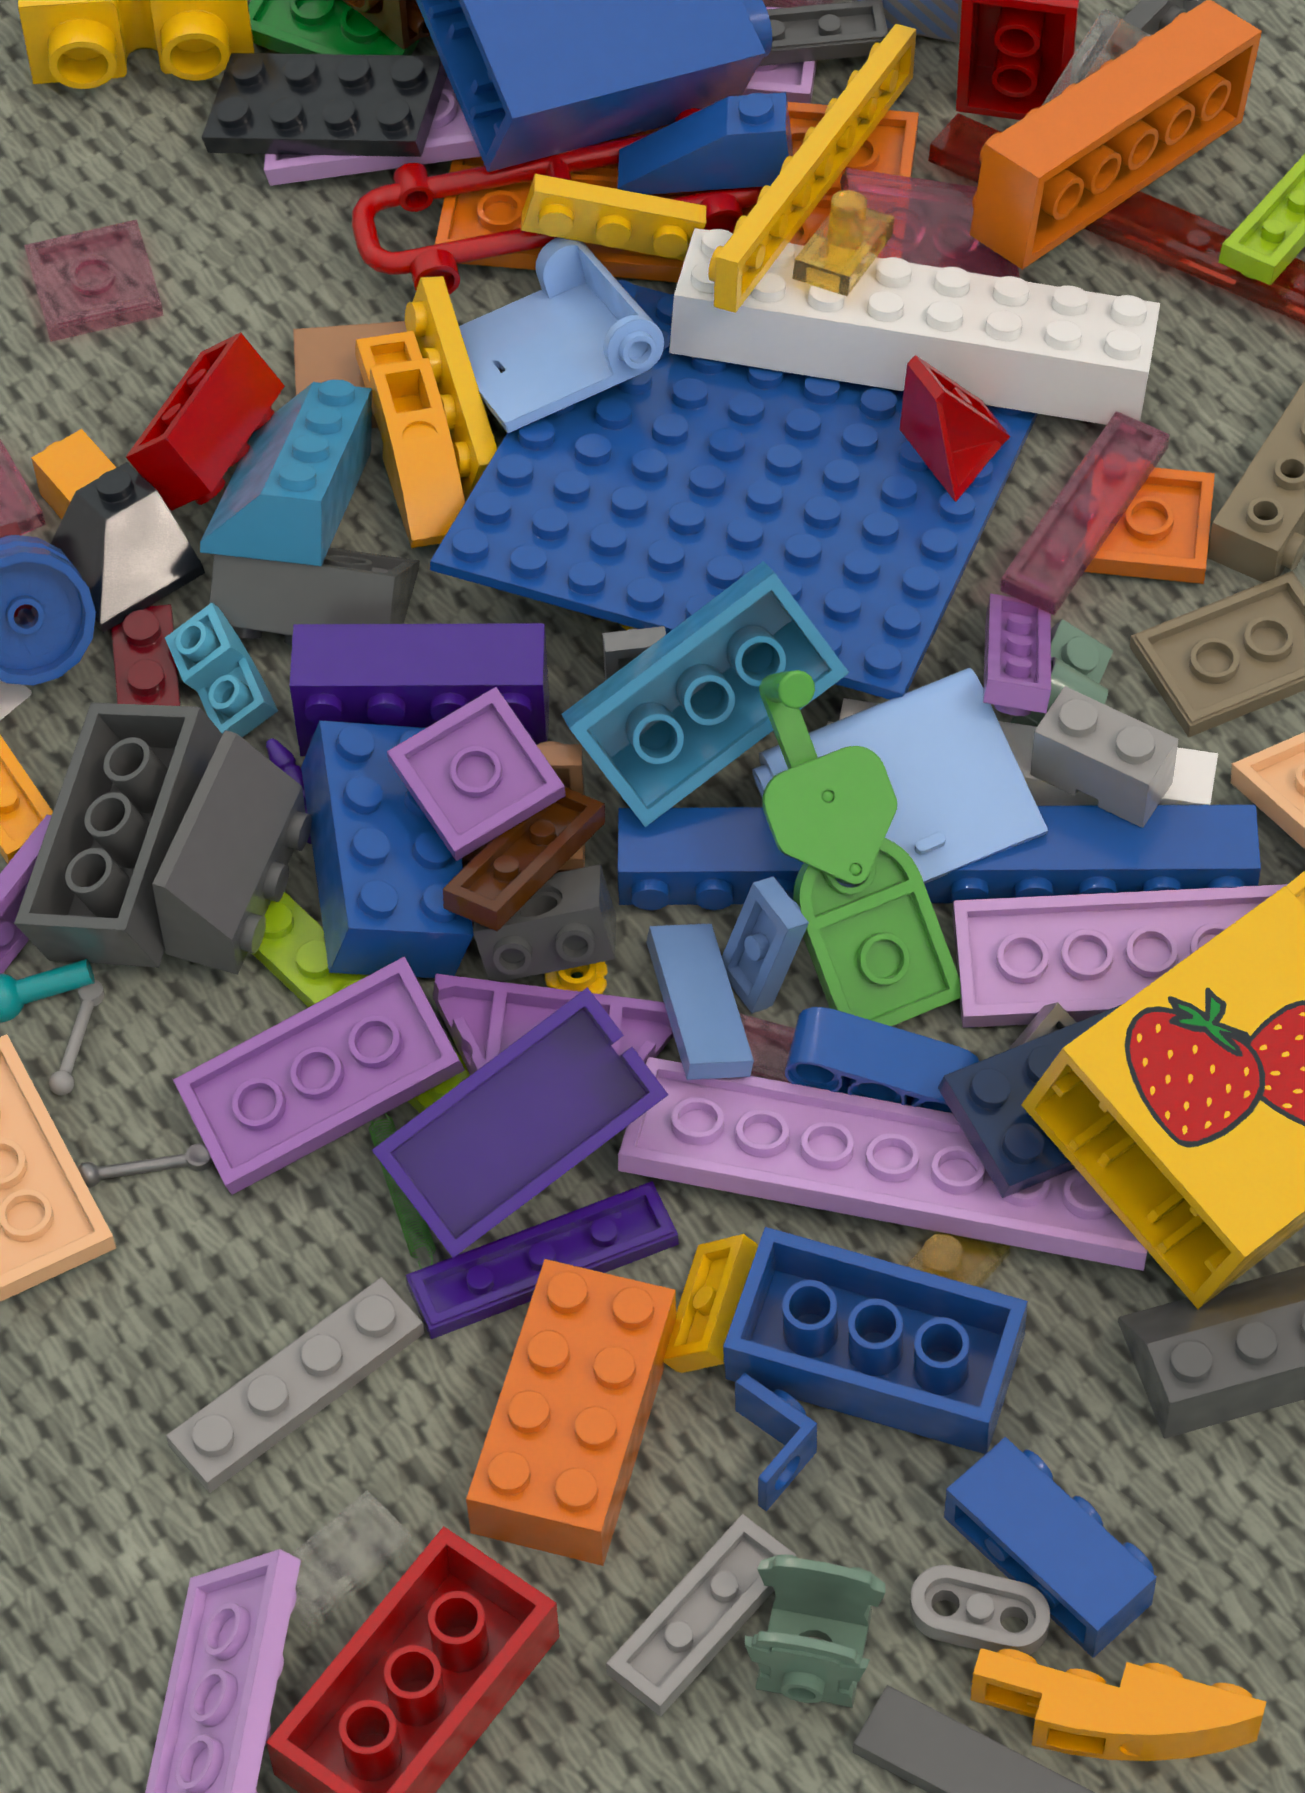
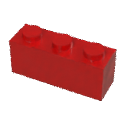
(206, 423)

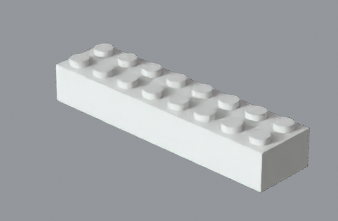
(993, 335)

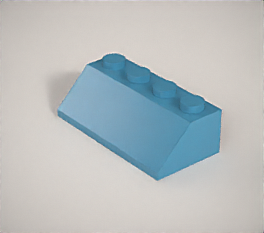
(296, 478)
(696, 694)

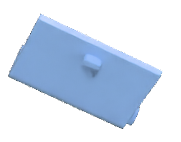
(561, 340)
(948, 769)

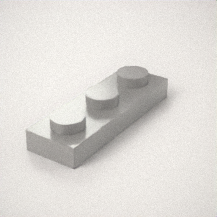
(696, 1617)

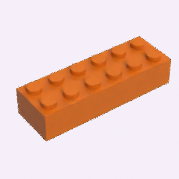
(1113, 133)

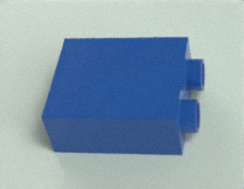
(589, 71)

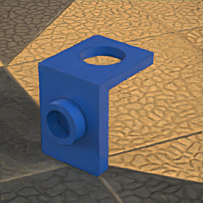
(785, 1421)

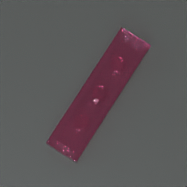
(1084, 513)

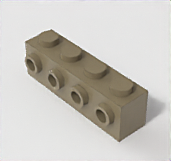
(1264, 516)

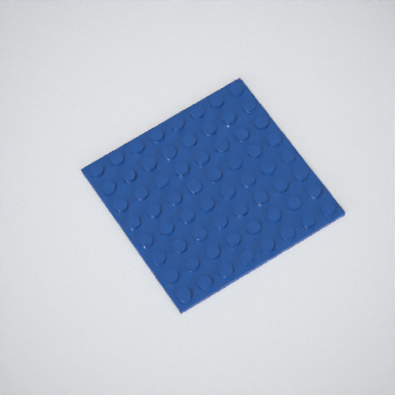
(703, 472)

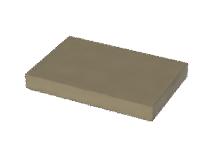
(1228, 654)

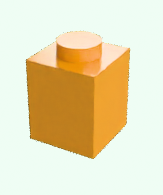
(67, 468)

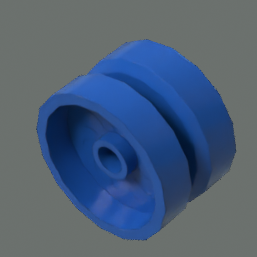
(58, 628)

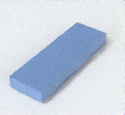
(699, 1001)

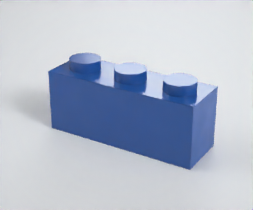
(1052, 1543)

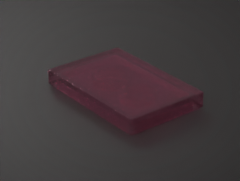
(929, 222)

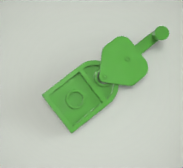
(872, 941)

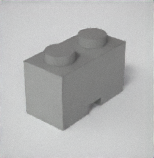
(1104, 755)

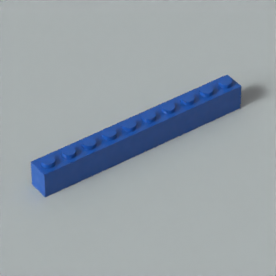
(718, 853)

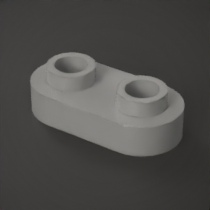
(982, 1606)

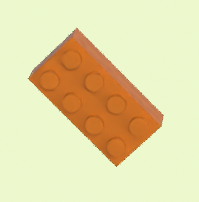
(572, 1412)

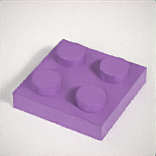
(476, 773)

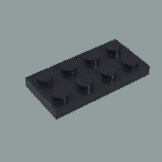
(325, 104)

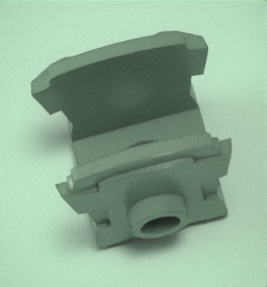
(820, 1603)

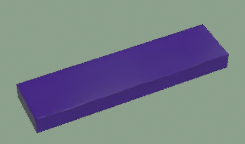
(507, 1269)

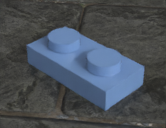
(763, 944)

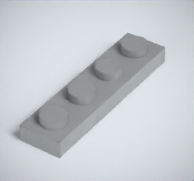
(295, 1384)

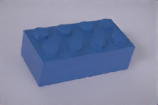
(377, 857)
(876, 1339)

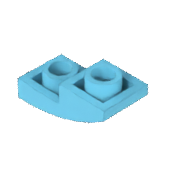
(221, 672)

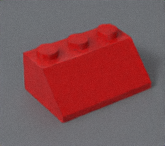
(1012, 54)

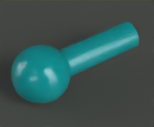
(42, 985)

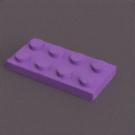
(318, 1075)

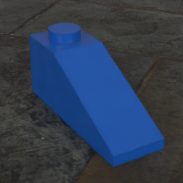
(716, 148)

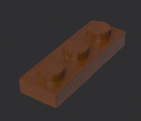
(522, 860)

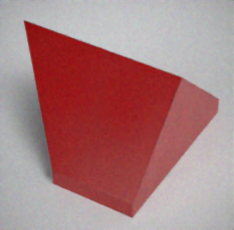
(948, 427)

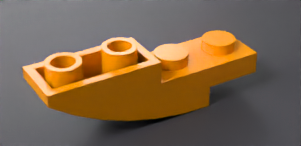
(413, 434)
(1144, 1719)

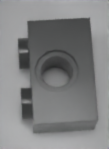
(557, 929)

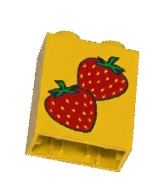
(1196, 1102)

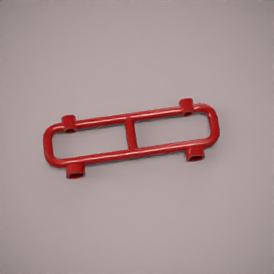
(416, 192)

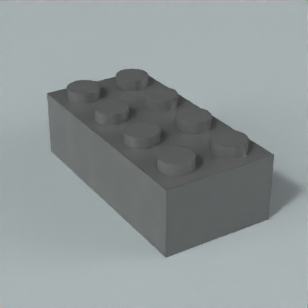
(112, 831)

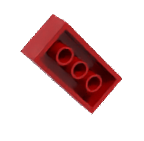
(417, 1677)

